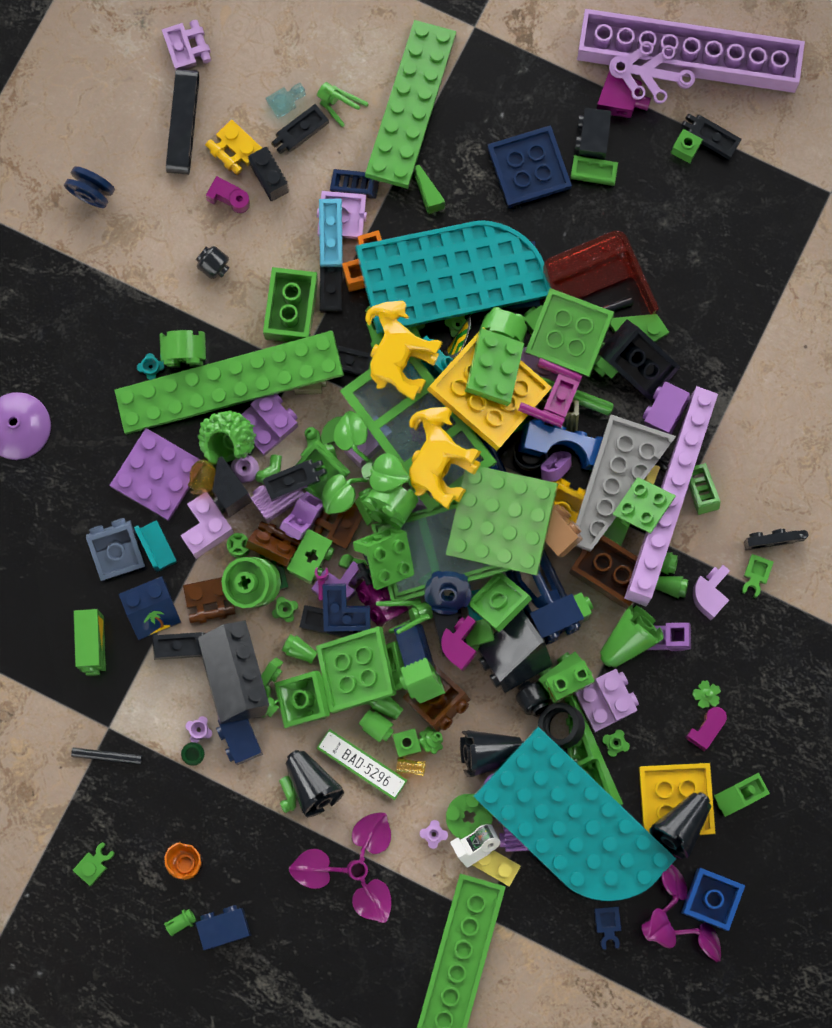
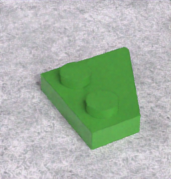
(649, 324)

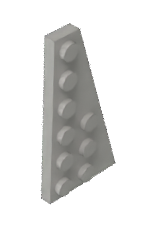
(624, 454)

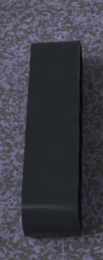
(182, 122)

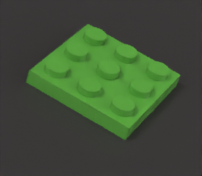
(569, 332)
(356, 670)

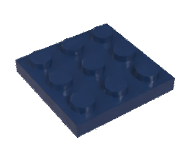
(529, 166)

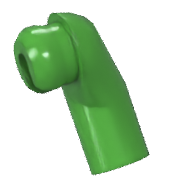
(290, 802)

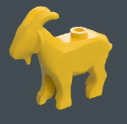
(396, 348)
(437, 455)

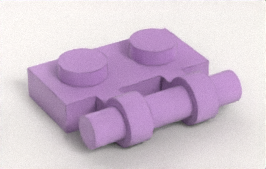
(179, 47)

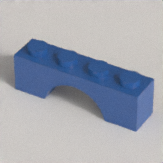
(538, 438)

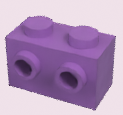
(667, 408)

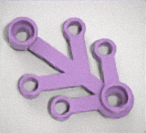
(648, 72)

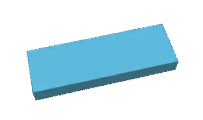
(330, 232)

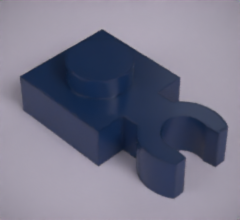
(608, 921)

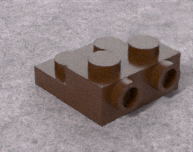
(441, 709)

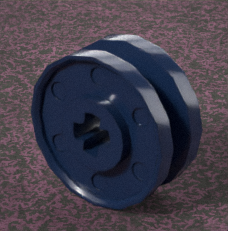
(89, 187)

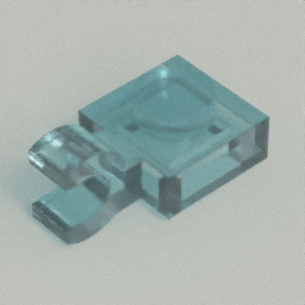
(283, 102)

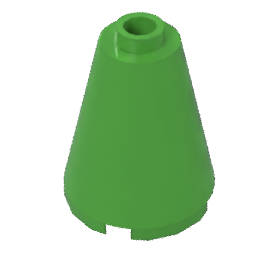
(630, 637)

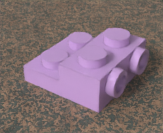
(607, 700)

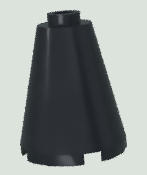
(486, 751)
(312, 784)
(682, 825)

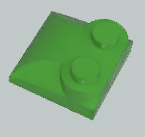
(302, 699)

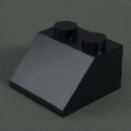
(228, 490)

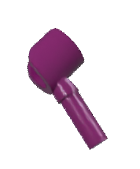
(321, 580)

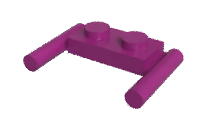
(560, 396)

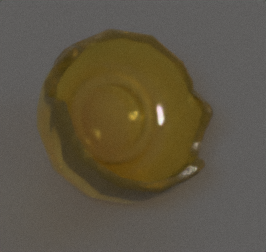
(202, 477)

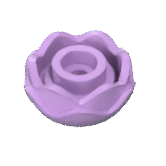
(245, 475)

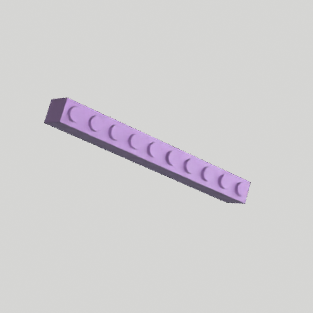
(676, 482)

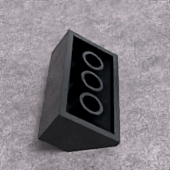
(233, 673)

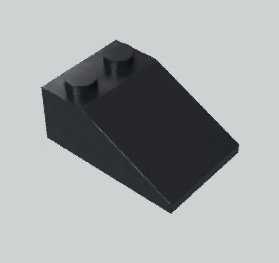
(638, 359)

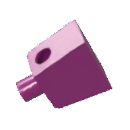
(618, 98)

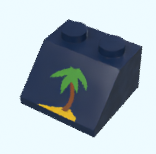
(150, 608)

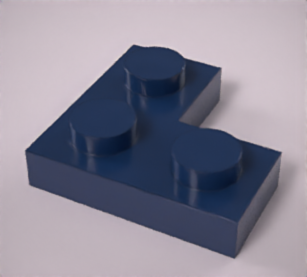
(338, 615)

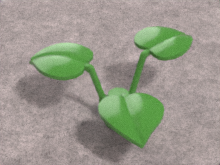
(383, 474)

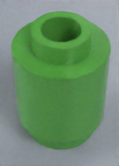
(376, 726)

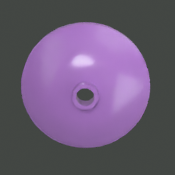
(31, 429)

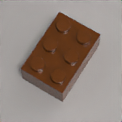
(606, 569)

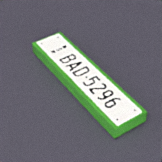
(362, 764)

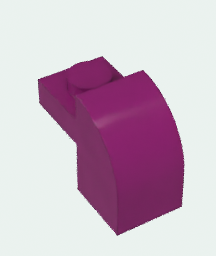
(454, 646)

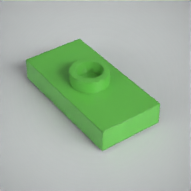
(594, 170)

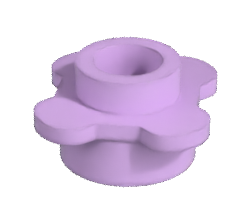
(200, 723)
(427, 834)

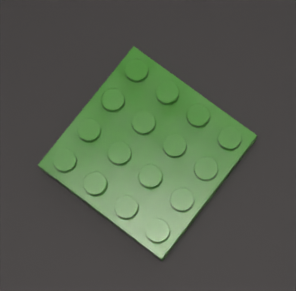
(502, 520)

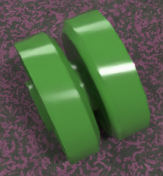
(251, 582)

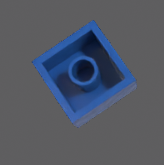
(712, 899)

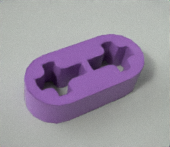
(556, 466)

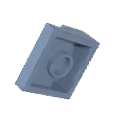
(115, 549)

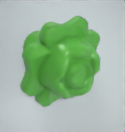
(431, 740)

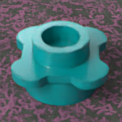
(144, 366)

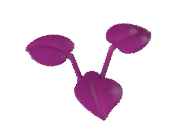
(374, 898)
(660, 929)

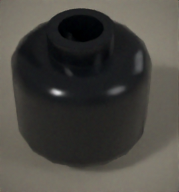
(212, 262)
(532, 698)

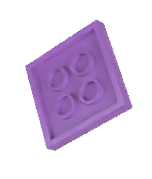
(155, 474)

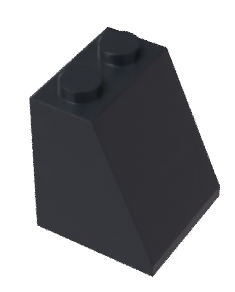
(515, 654)

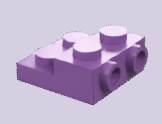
(270, 422)

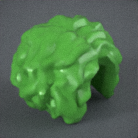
(226, 436)

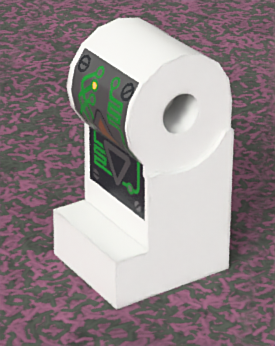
(476, 845)

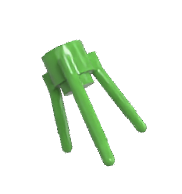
(331, 94)
(418, 613)

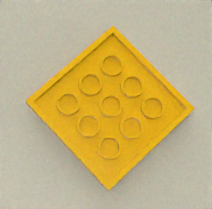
(485, 417)

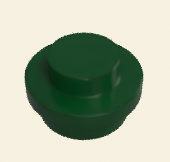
(192, 753)

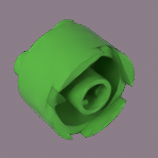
(505, 324)
(182, 347)
(391, 506)

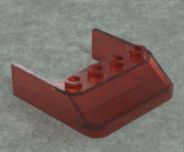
(596, 267)

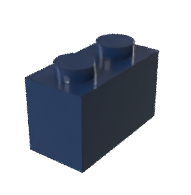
(240, 740)
(223, 927)

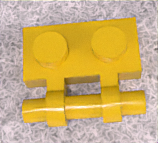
(238, 141)

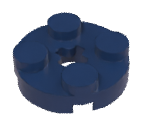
(444, 581)

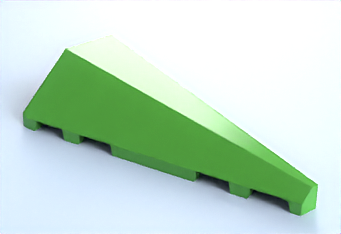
(588, 755)

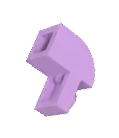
(705, 594)

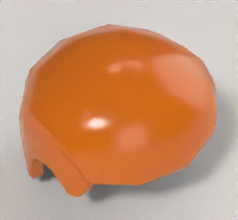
(182, 861)

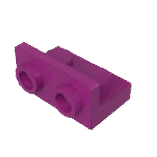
(378, 614)

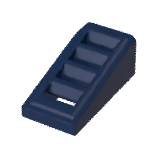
(372, 189)

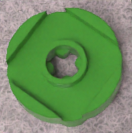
(456, 811)

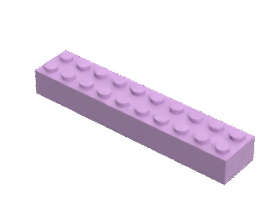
(704, 50)

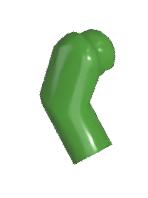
(312, 435)
(274, 467)

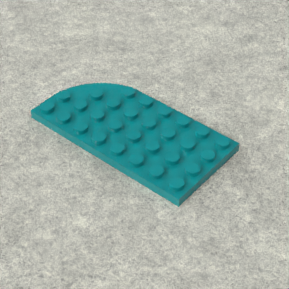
(452, 271)
(572, 823)

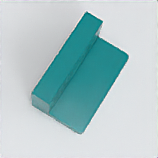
(156, 546)

